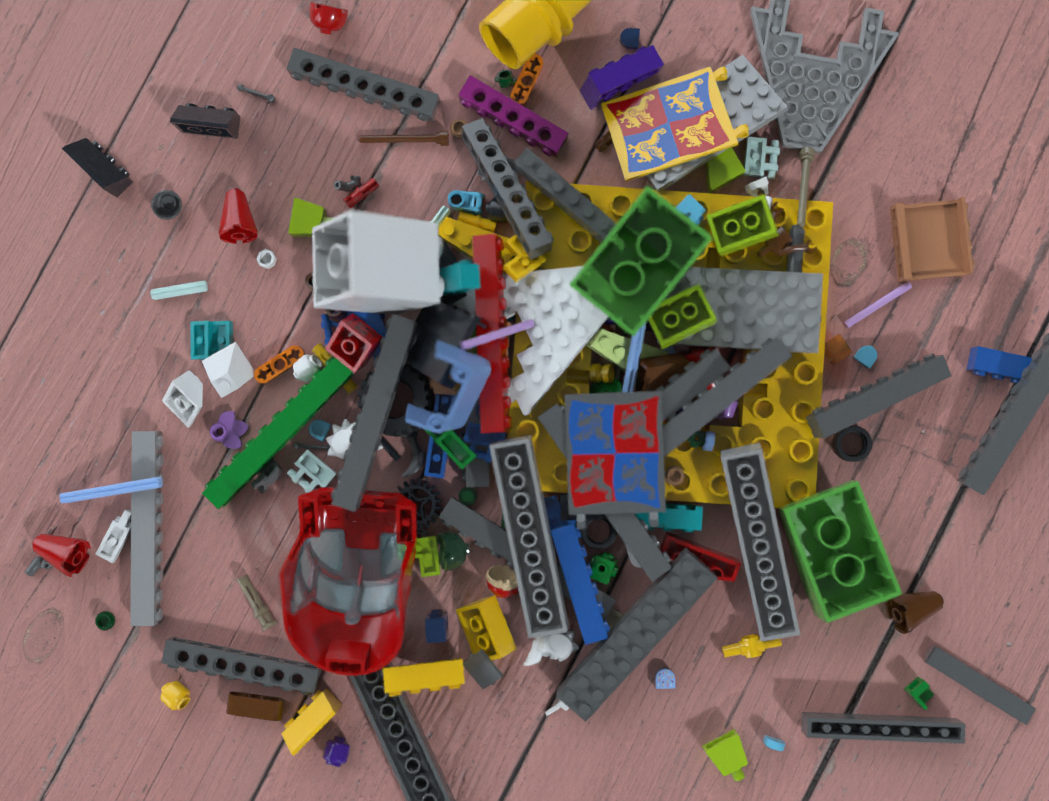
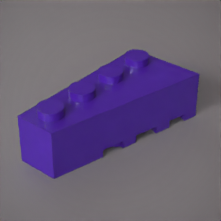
(620, 75)

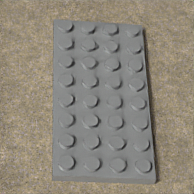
(747, 102)
(757, 307)

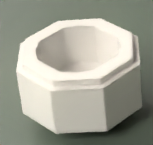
(266, 259)

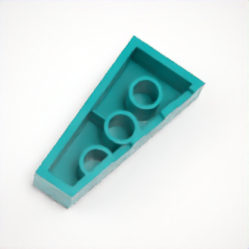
(460, 278)
(677, 516)

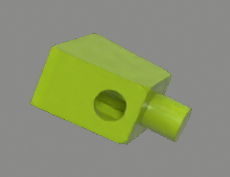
(306, 217)
(727, 754)

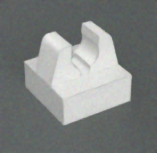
(761, 184)

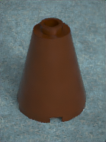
(913, 609)

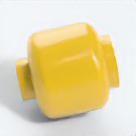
(175, 695)

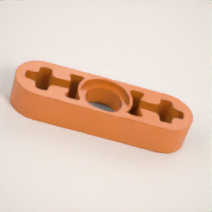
(527, 66)
(264, 367)

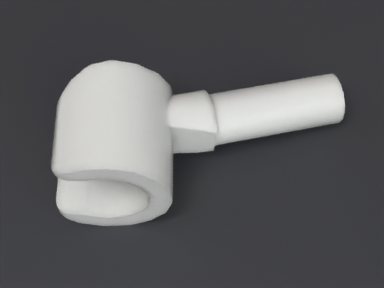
(556, 707)

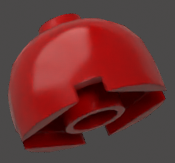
(327, 17)

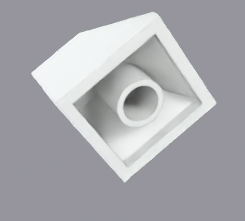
(228, 369)
(185, 397)

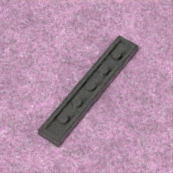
(980, 685)

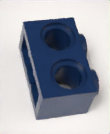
(436, 626)

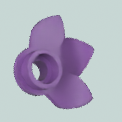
(231, 430)

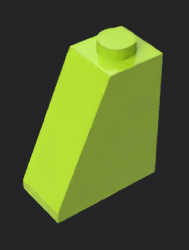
(723, 170)

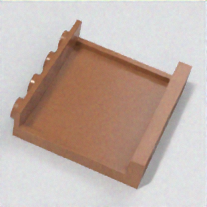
(931, 240)

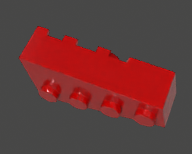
(724, 565)

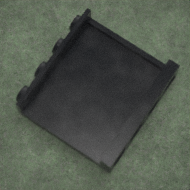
(443, 324)

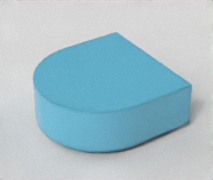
(866, 356)
(319, 429)
(774, 743)

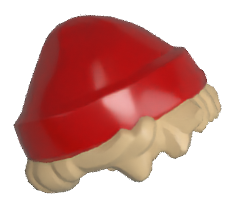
(502, 581)

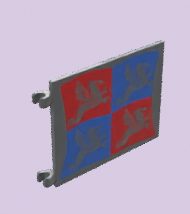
(615, 454)

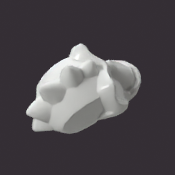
(340, 440)
(554, 645)

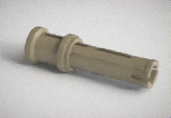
(258, 613)

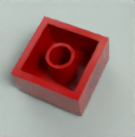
(353, 343)

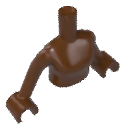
(778, 243)

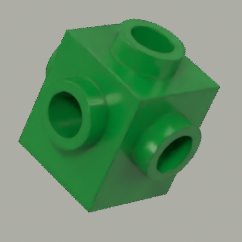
(604, 567)

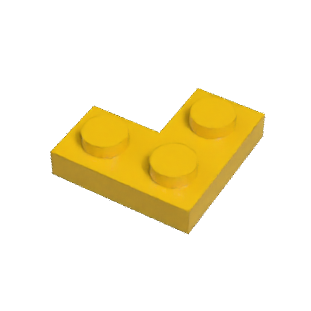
(521, 264)

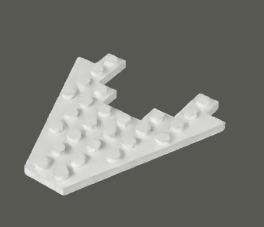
(560, 331)

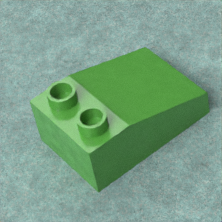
(640, 261)
(838, 552)

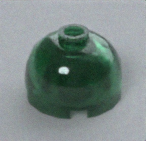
(452, 550)

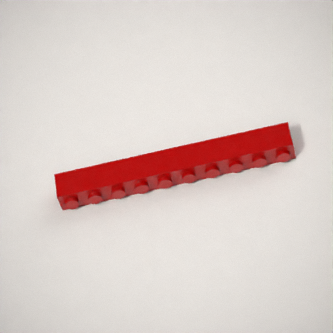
(490, 307)

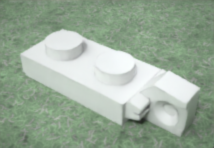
(115, 537)

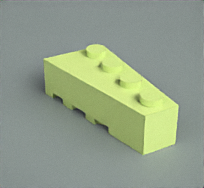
(616, 348)

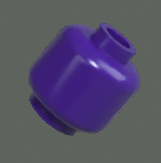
(336, 751)

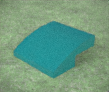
(209, 337)

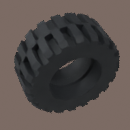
(422, 398)

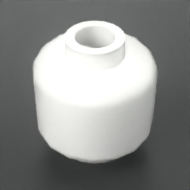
(306, 367)

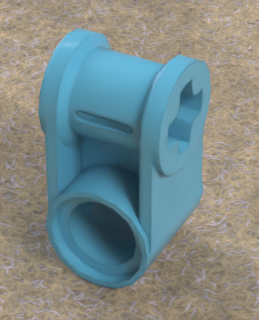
(467, 203)

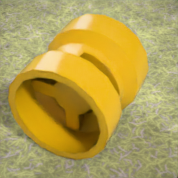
(602, 373)

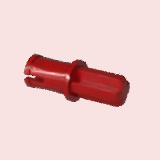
(361, 193)

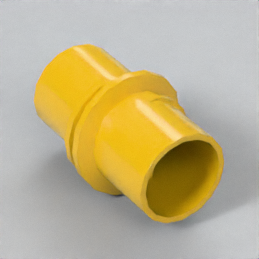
(522, 27)

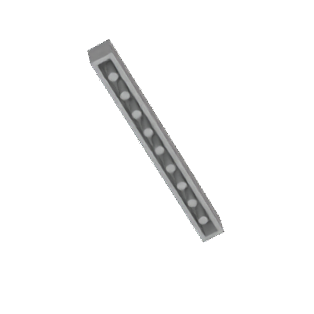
(146, 530)

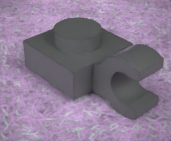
(269, 474)

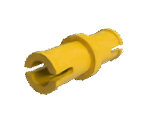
(477, 221)

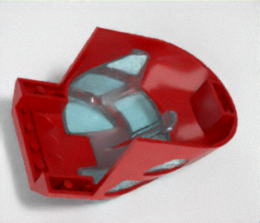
(349, 581)

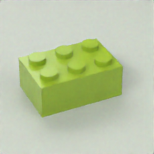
(742, 225)
(681, 316)

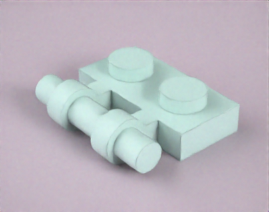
(755, 157)
(314, 468)

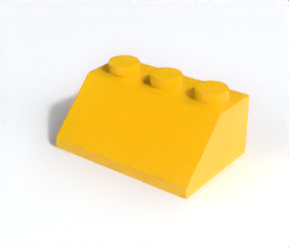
(486, 628)
(310, 720)

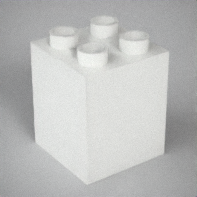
(376, 264)

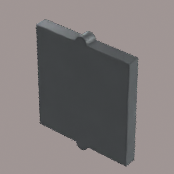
(482, 669)

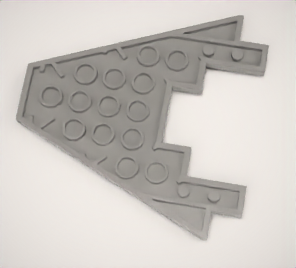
(812, 86)

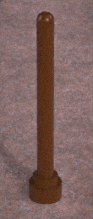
(440, 138)

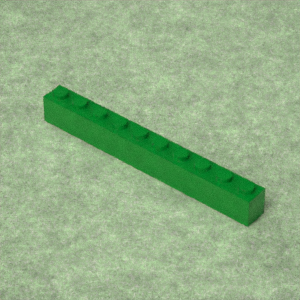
(277, 433)

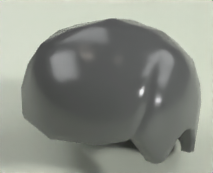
(166, 204)

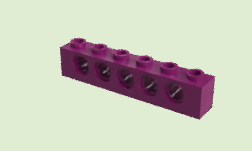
(474, 88)

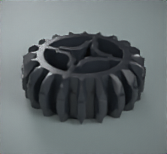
(432, 496)

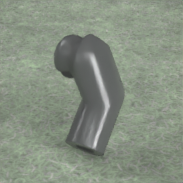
(348, 186)
(37, 563)

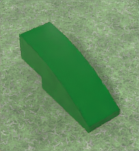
(453, 446)

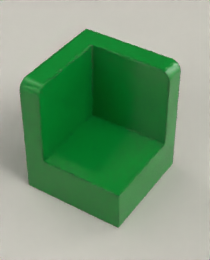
(919, 692)

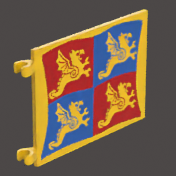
(671, 123)

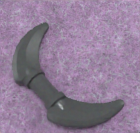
(418, 455)

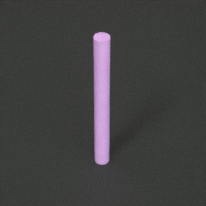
(878, 304)
(497, 334)

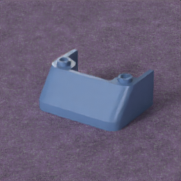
(468, 370)

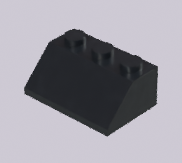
(206, 121)
(99, 166)

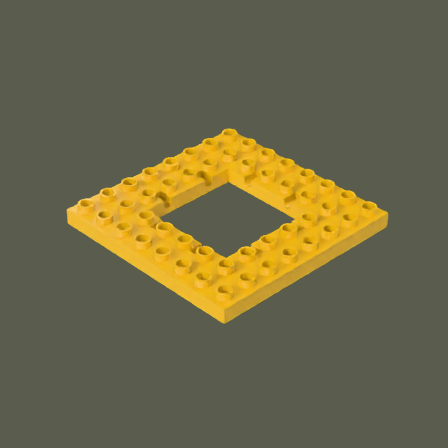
(767, 413)

